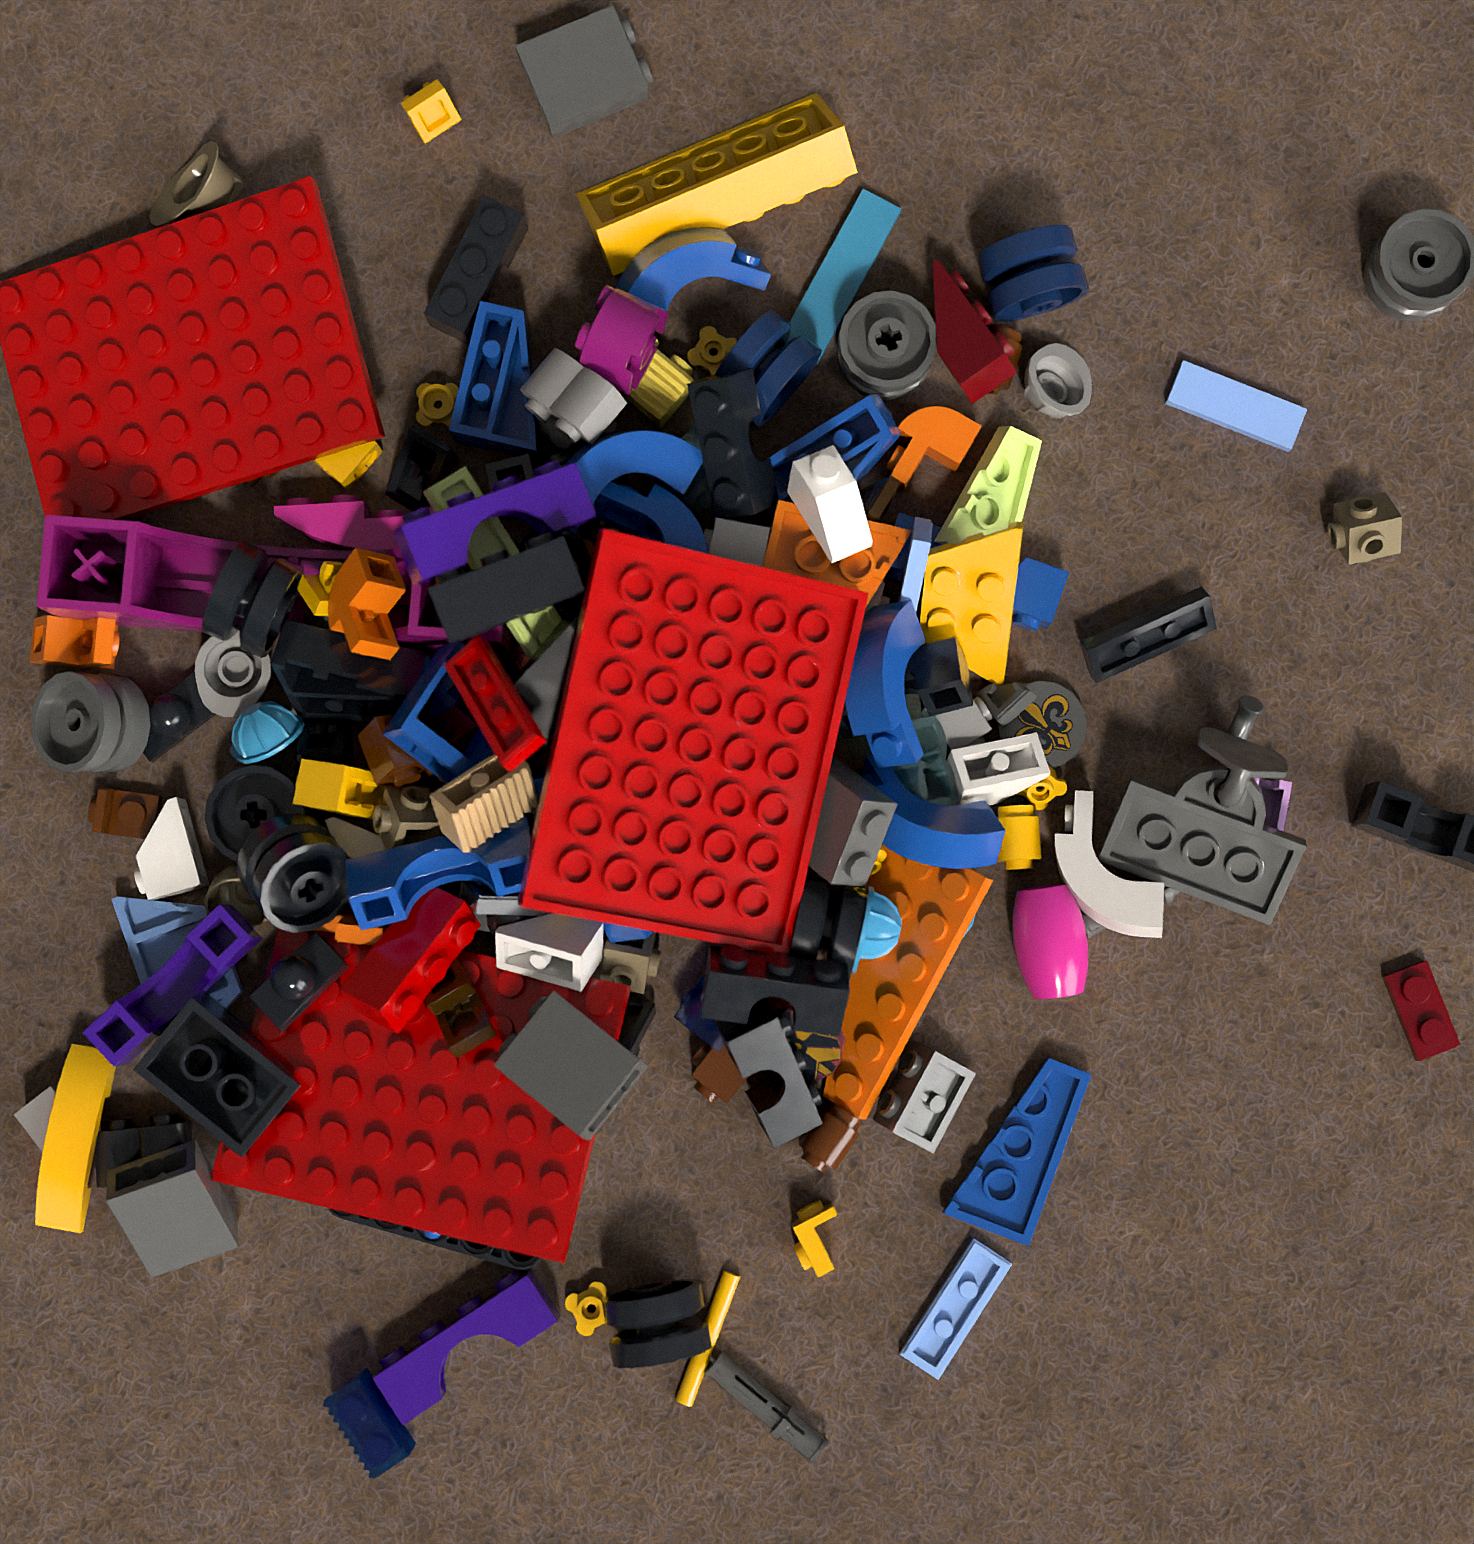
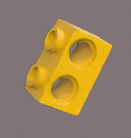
(338, 789)

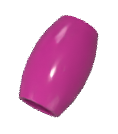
(1050, 941)

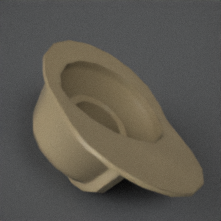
(197, 187)

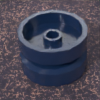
(1032, 273)
(776, 365)

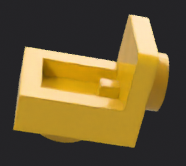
(810, 1248)

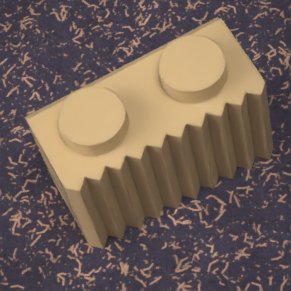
(483, 802)

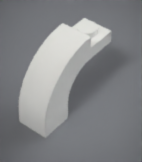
(1111, 901)

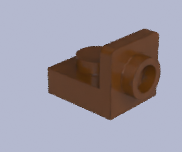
(123, 812)

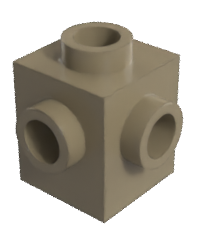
(1366, 528)
(405, 816)
(630, 962)

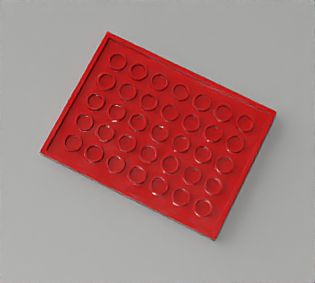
(187, 358)
(692, 745)
(410, 1129)

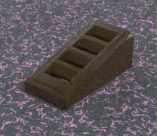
(878, 498)

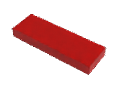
(495, 703)

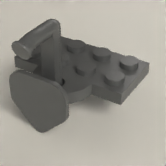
(1210, 841)

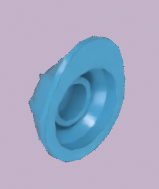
(263, 731)
(879, 928)

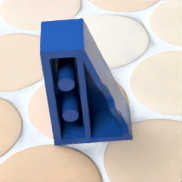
(489, 398)
(858, 434)

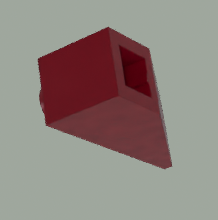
(963, 340)

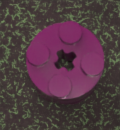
(621, 338)

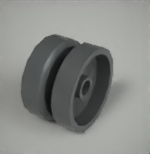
(1419, 265)
(890, 320)
(90, 722)

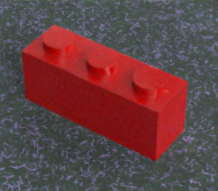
(410, 959)

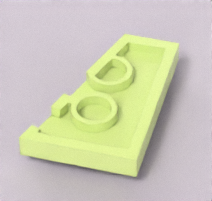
(996, 488)

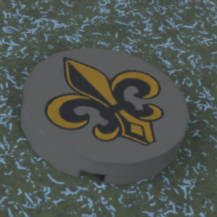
(1056, 719)

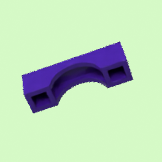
(440, 540)
(150, 1008)
(416, 1377)

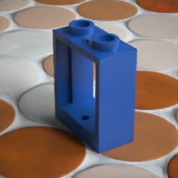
(421, 741)

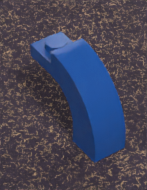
(687, 256)
(650, 453)
(655, 517)
(876, 683)
(937, 833)

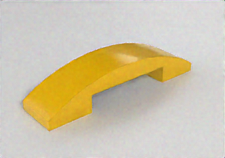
(72, 1139)

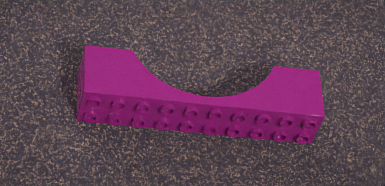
(167, 576)

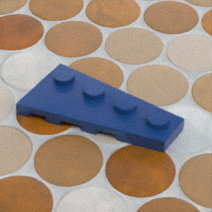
(1018, 1165)

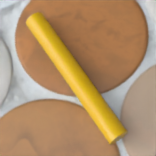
(715, 1318)

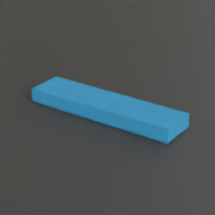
(844, 269)

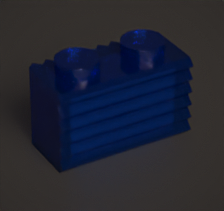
(369, 1423)

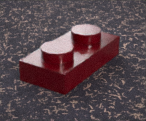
(1421, 1010)

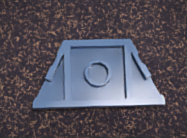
(158, 930)

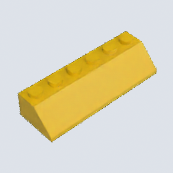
(720, 179)

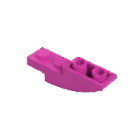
(342, 523)

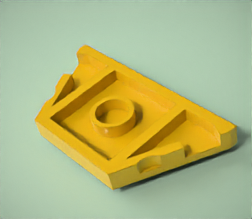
(972, 597)

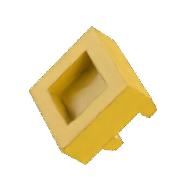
(430, 110)
(317, 588)

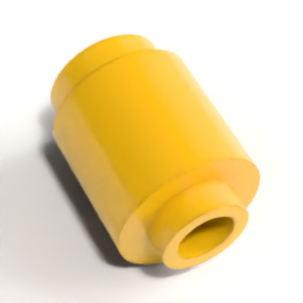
(1021, 837)

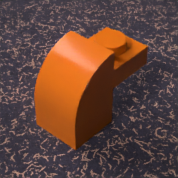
(935, 433)
(361, 600)
(75, 642)

